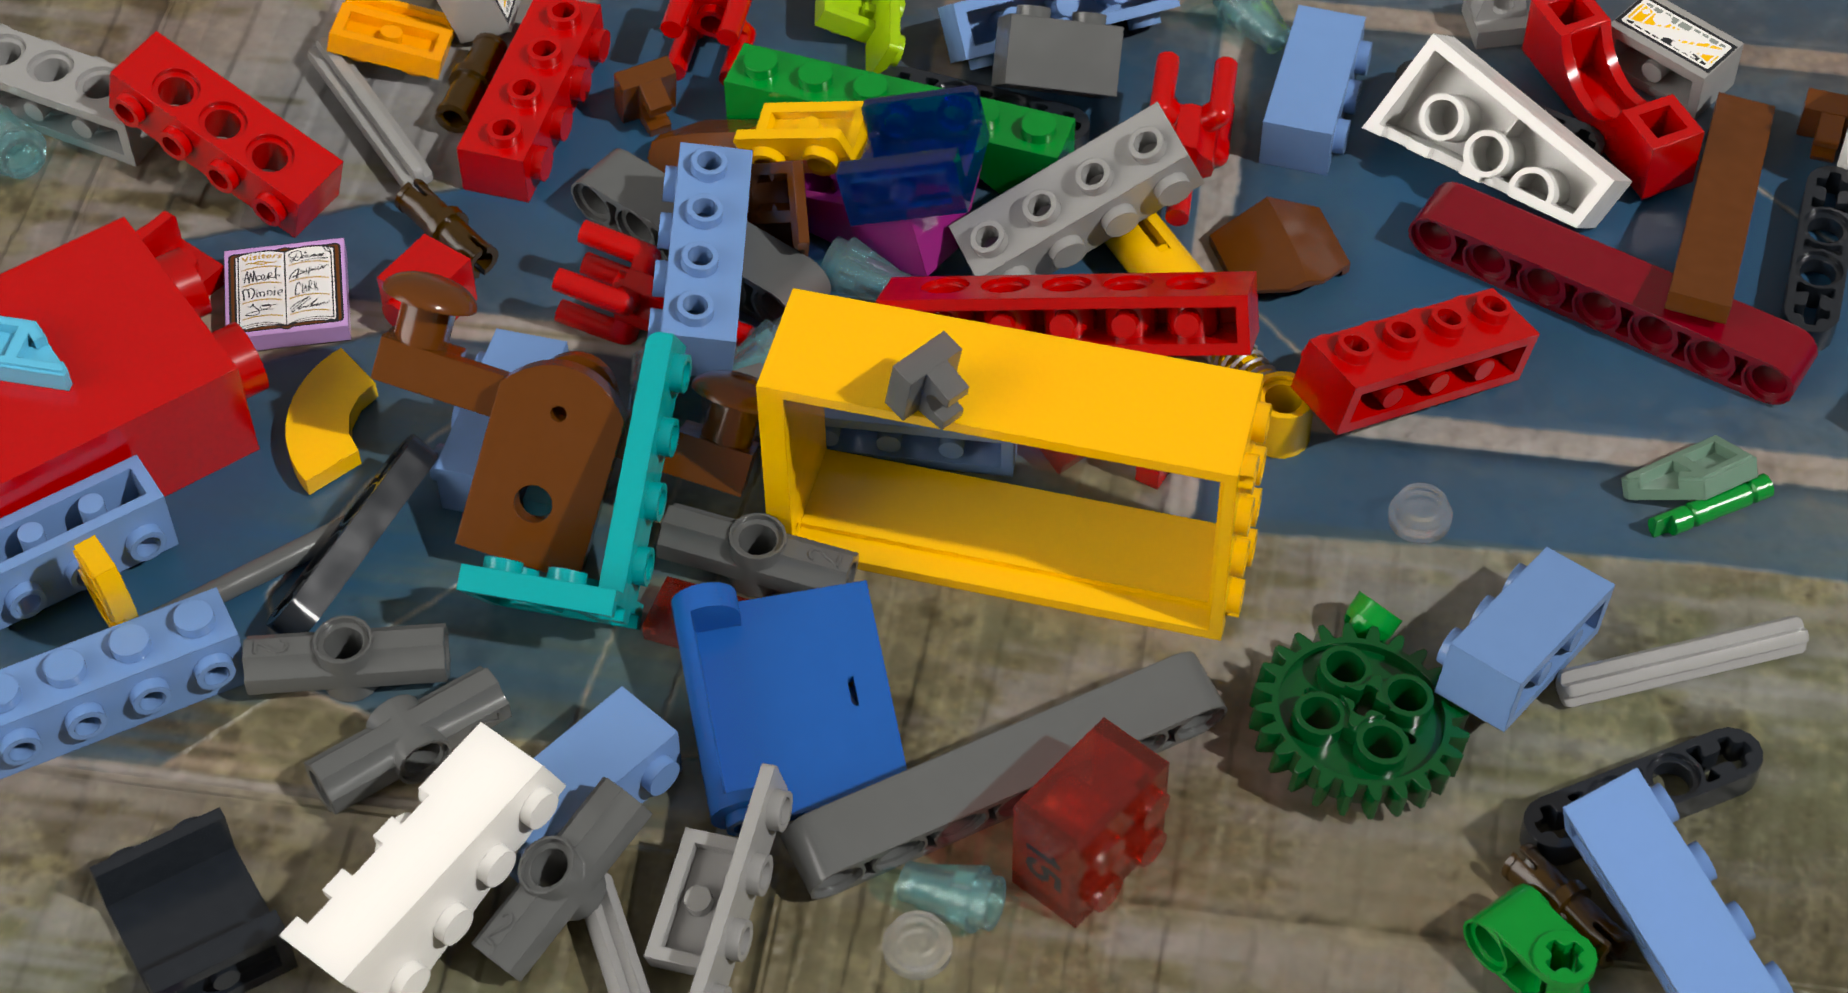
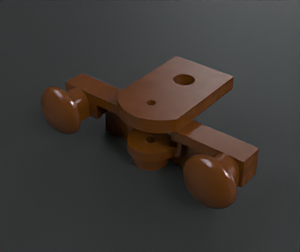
(549, 428)

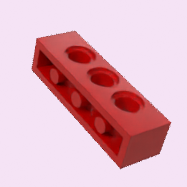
(212, 107)

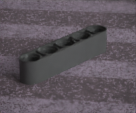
(627, 197)

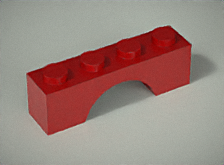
(1575, 53)

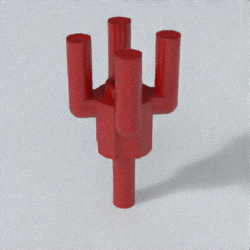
(693, 19)
(1202, 129)
(629, 291)

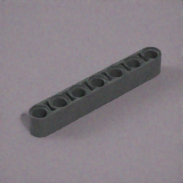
(987, 777)

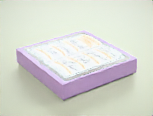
(289, 293)

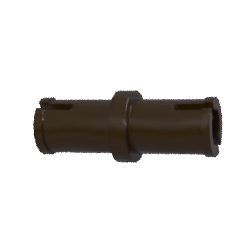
(469, 82)
(445, 225)
(1570, 901)

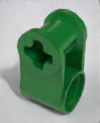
(1530, 944)

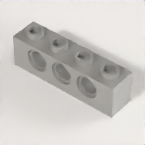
(65, 96)

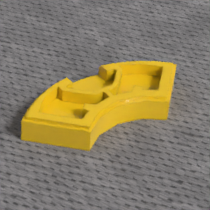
(323, 419)
(104, 582)

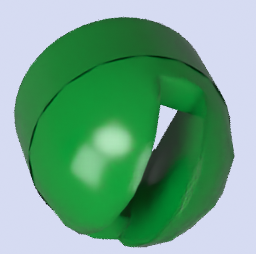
(1365, 613)

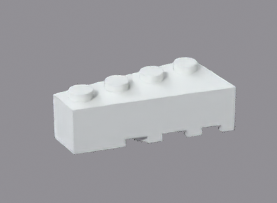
(1487, 129)
(430, 868)

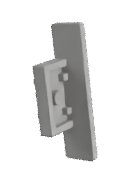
(713, 889)

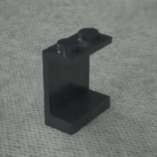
(193, 912)

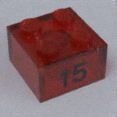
(1090, 823)

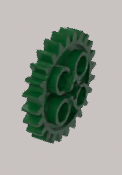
(1357, 721)

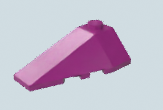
(910, 244)

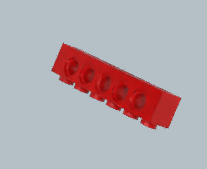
(1122, 310)

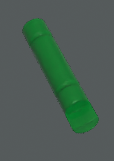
(1703, 511)

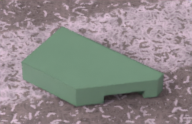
(1692, 473)

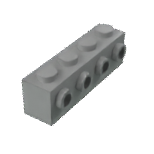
(1080, 200)

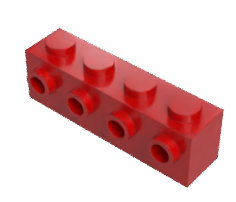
(533, 98)
(1413, 360)

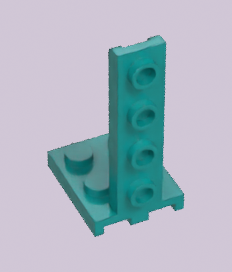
(637, 504)

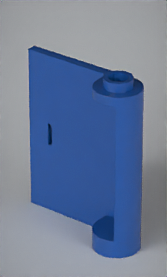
(775, 691)

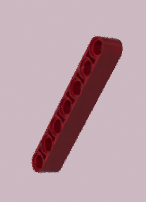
(1609, 292)

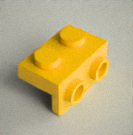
(807, 131)

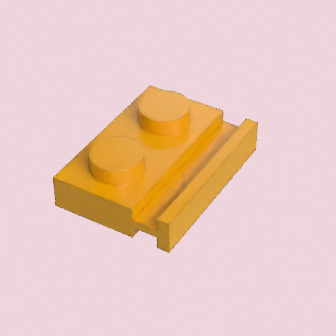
(392, 35)

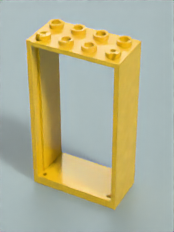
(1033, 394)

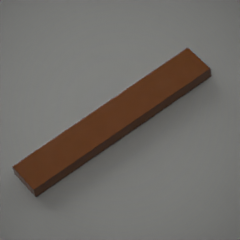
(1720, 209)

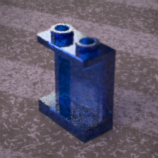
(917, 156)

